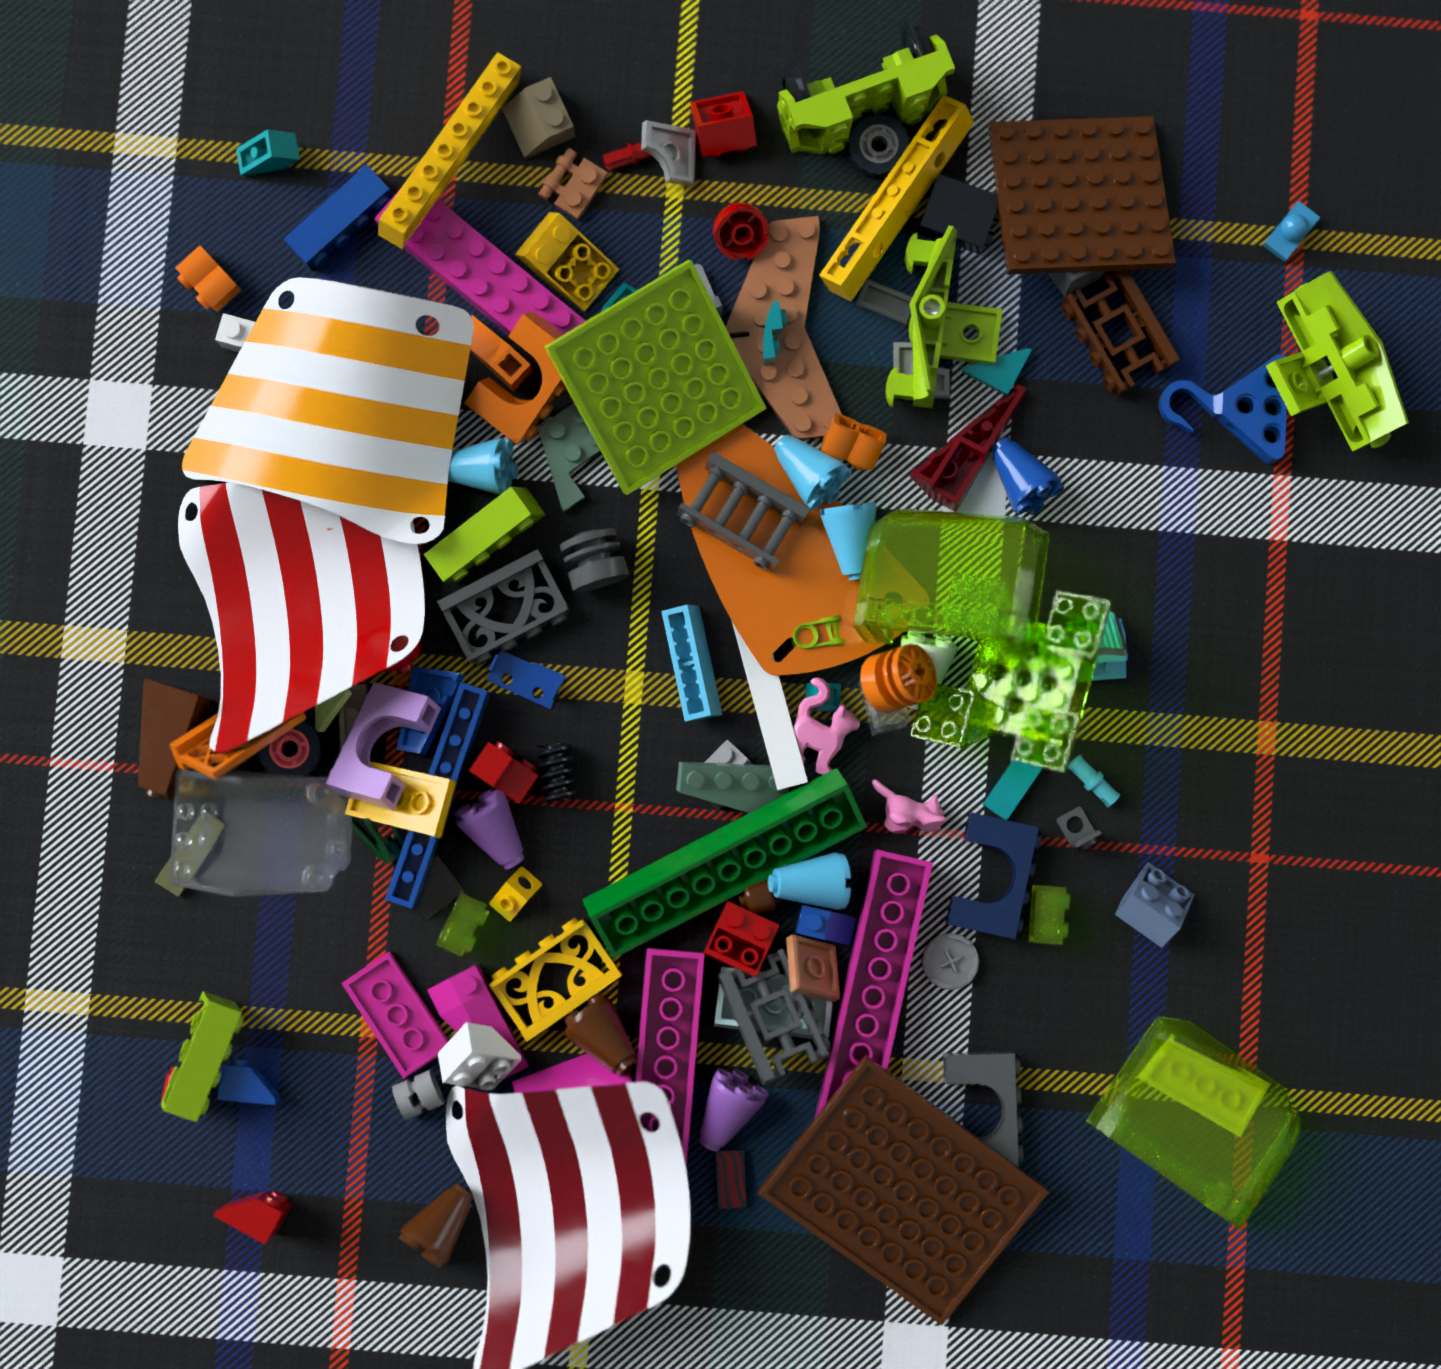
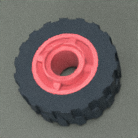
(303, 762)

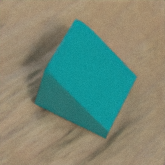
(834, 697)

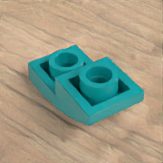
(774, 326)

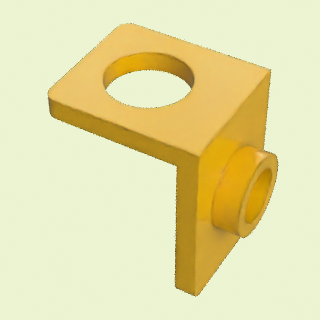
(513, 896)

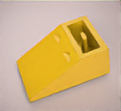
(567, 260)

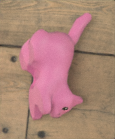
(905, 812)

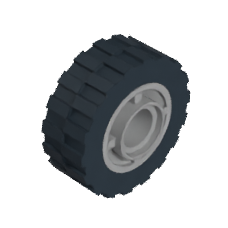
(871, 130)

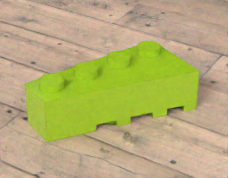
(484, 533)
(202, 1057)

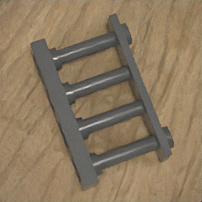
(767, 499)

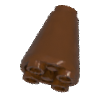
(602, 1035)
(438, 1225)

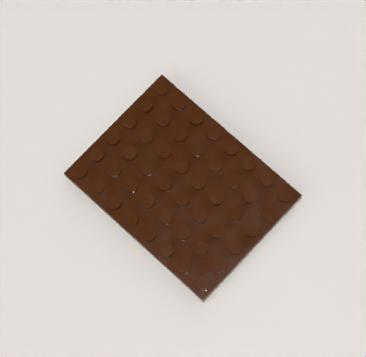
(903, 1190)

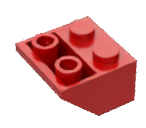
(741, 939)

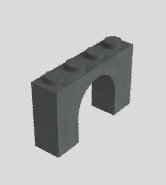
(998, 1072)

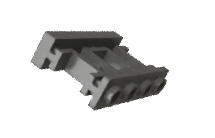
(753, 1024)

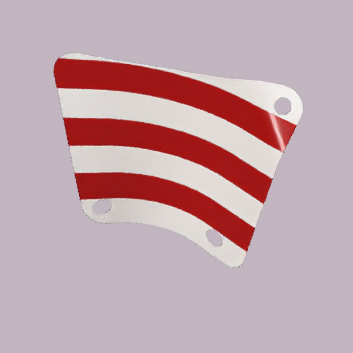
(294, 603)

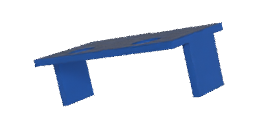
(526, 678)

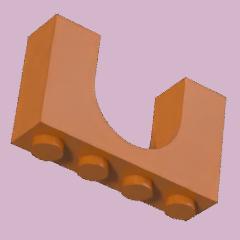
(510, 414)

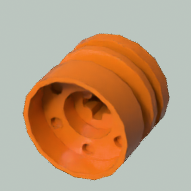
(898, 678)

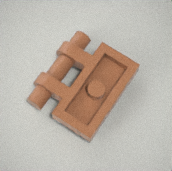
(579, 190)

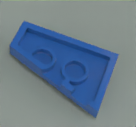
(441, 688)

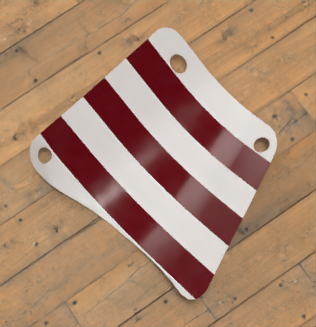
(570, 1211)

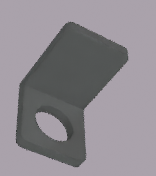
(1085, 837)

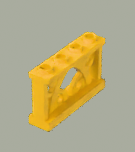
(542, 1016)

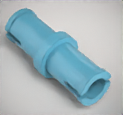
(1093, 781)

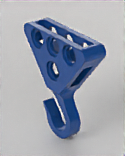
(1223, 407)

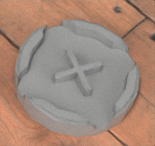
(950, 961)

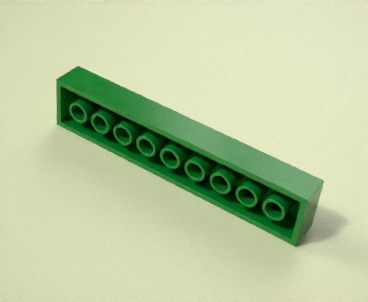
(724, 863)

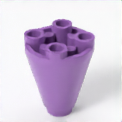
(492, 827)
(729, 1107)

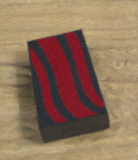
(731, 1179)

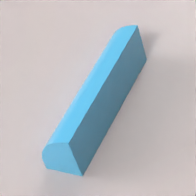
(691, 662)

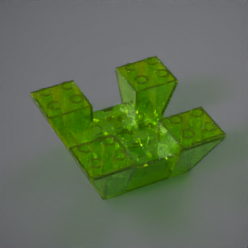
(992, 705)

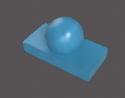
(1291, 231)

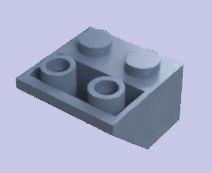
(1155, 905)

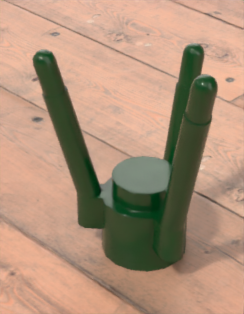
(385, 849)

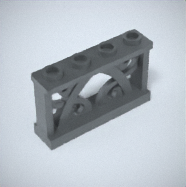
(466, 597)

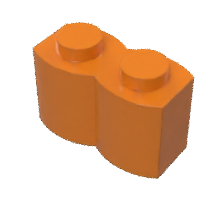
(207, 279)
(853, 442)

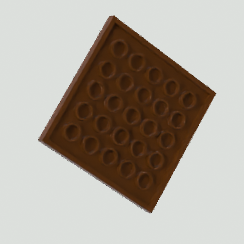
(1081, 195)

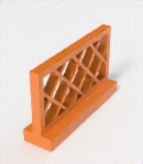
(195, 752)

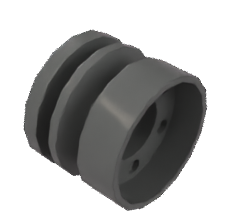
(592, 554)

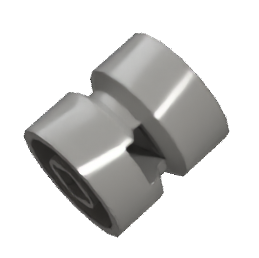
(428, 1095)

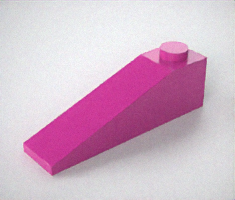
(471, 1000)

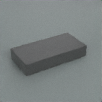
(884, 302)

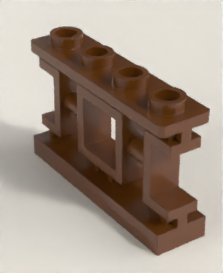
(1139, 321)

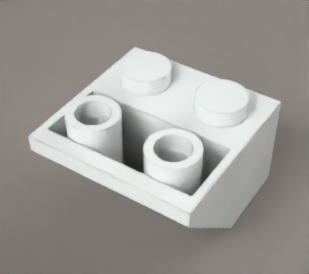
(477, 1058)

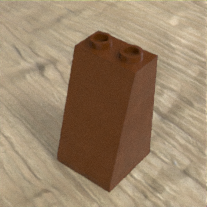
(165, 718)

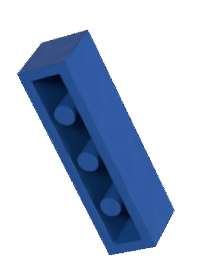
(338, 218)

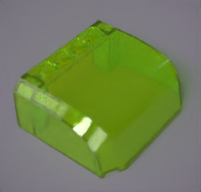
(953, 578)
(1200, 1117)

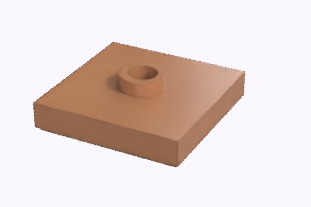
(813, 968)

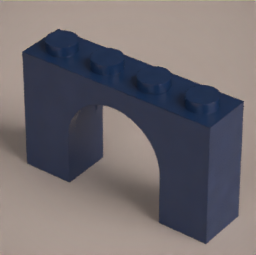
(1017, 843)

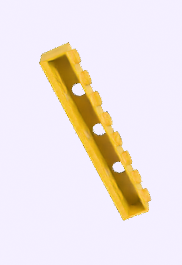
(449, 151)
(897, 198)

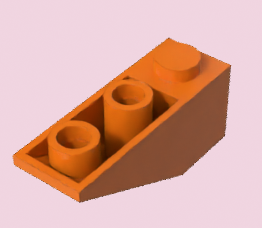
(499, 356)

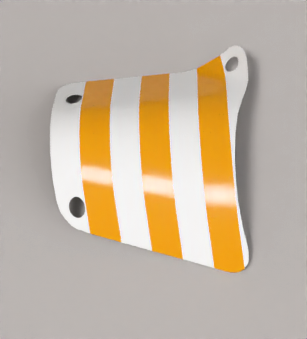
(343, 406)

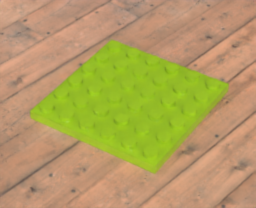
(656, 377)

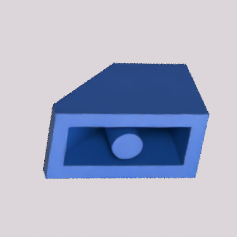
(825, 925)
(245, 1084)

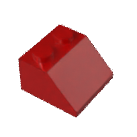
(723, 124)
(256, 1214)

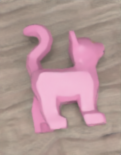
(820, 736)

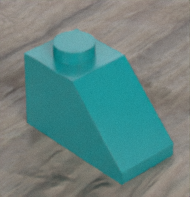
(268, 152)

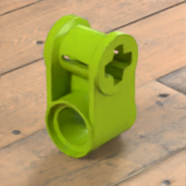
(827, 621)

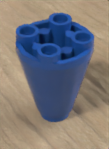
(1024, 477)

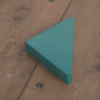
(1002, 374)

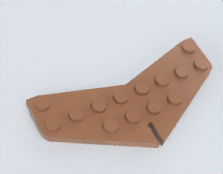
(796, 380)

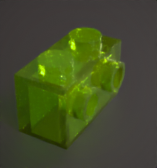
(1047, 914)
(461, 924)

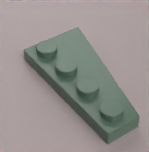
(731, 785)

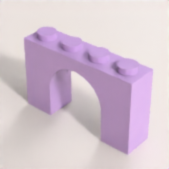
(382, 710)

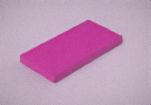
(396, 1014)
(574, 1073)

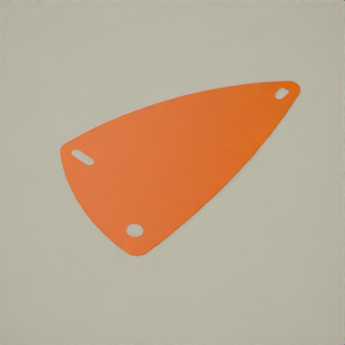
(803, 585)

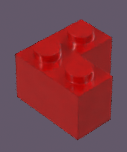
(505, 773)

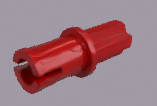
(625, 156)

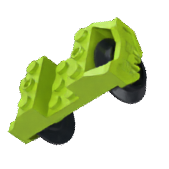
(820, 116)

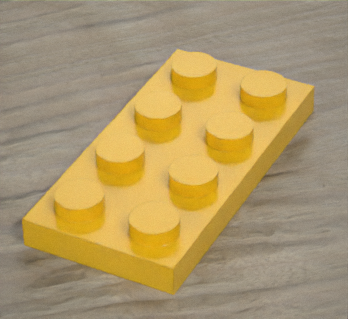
(420, 807)

